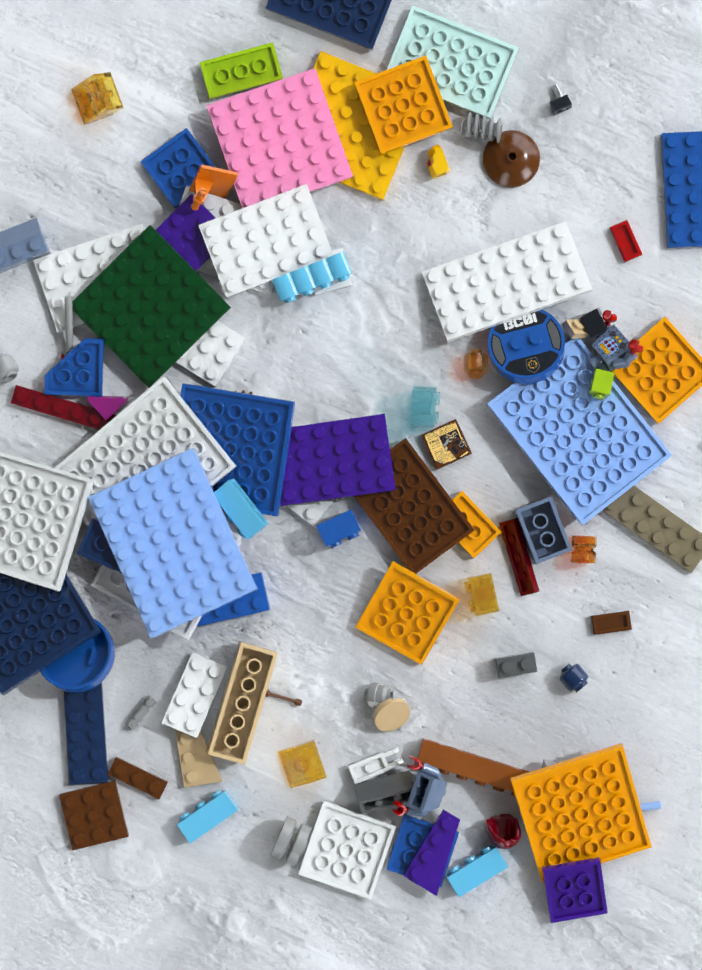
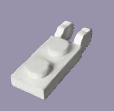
(373, 766)

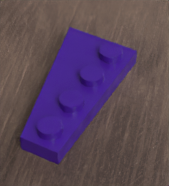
(431, 859)

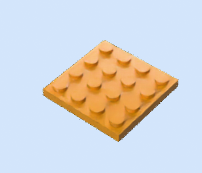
(403, 105)
(663, 372)
(407, 613)

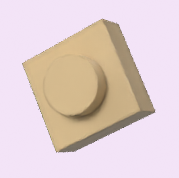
(575, 328)

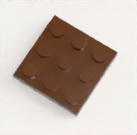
(94, 815)

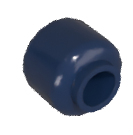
(574, 677)

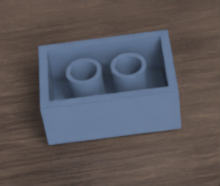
(543, 530)

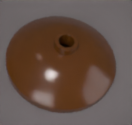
(511, 172)

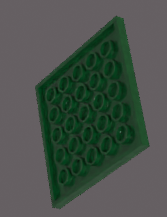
(149, 306)

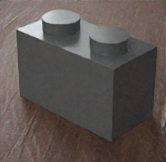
(516, 664)

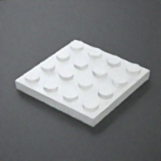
(347, 849)

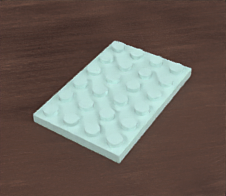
(464, 62)

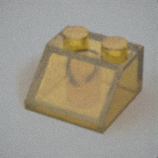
(302, 764)

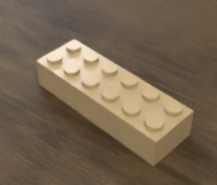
(241, 702)

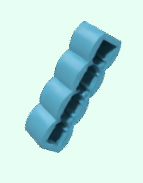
(312, 276)

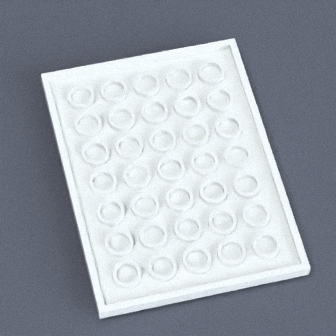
(143, 436)

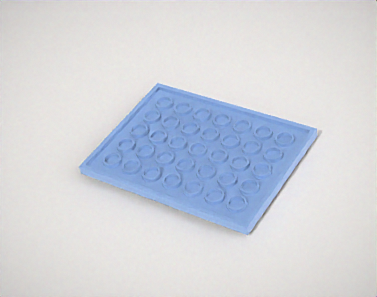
(580, 443)
(172, 543)

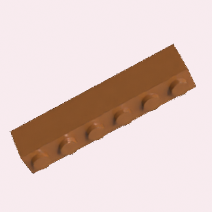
(468, 765)

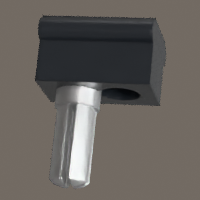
(562, 102)

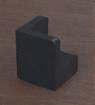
(594, 322)

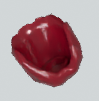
(503, 831)

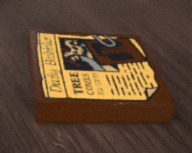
(446, 444)

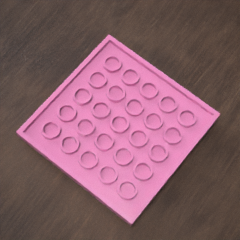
(280, 138)

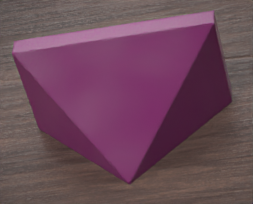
(107, 404)

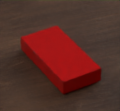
(625, 241)

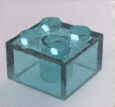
(423, 407)

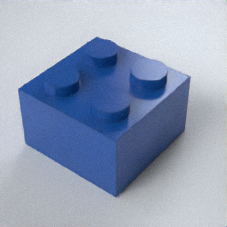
(339, 528)

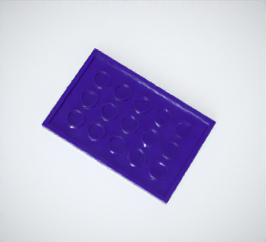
(338, 460)

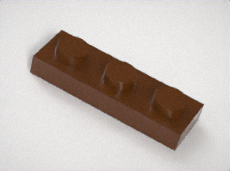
(137, 777)

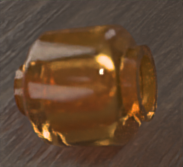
(476, 364)

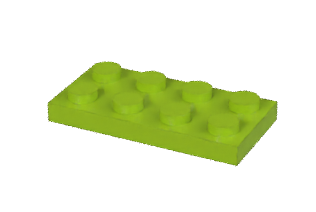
(241, 71)

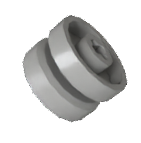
(291, 841)

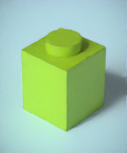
(601, 384)

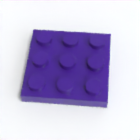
(184, 234)
(575, 890)

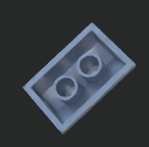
(22, 245)

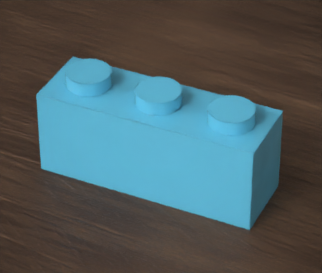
(240, 509)
(207, 815)
(476, 870)

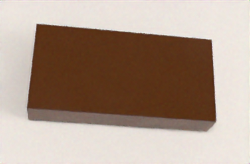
(611, 622)

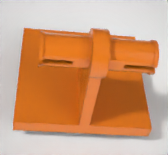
(211, 181)

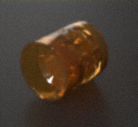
(583, 549)

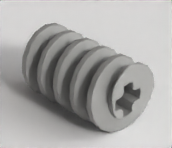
(482, 127)

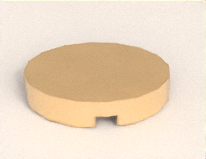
(391, 714)

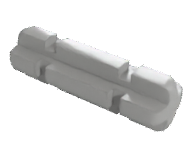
(140, 712)

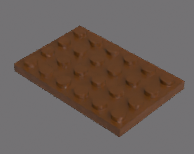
(417, 516)

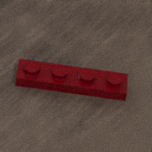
(519, 557)

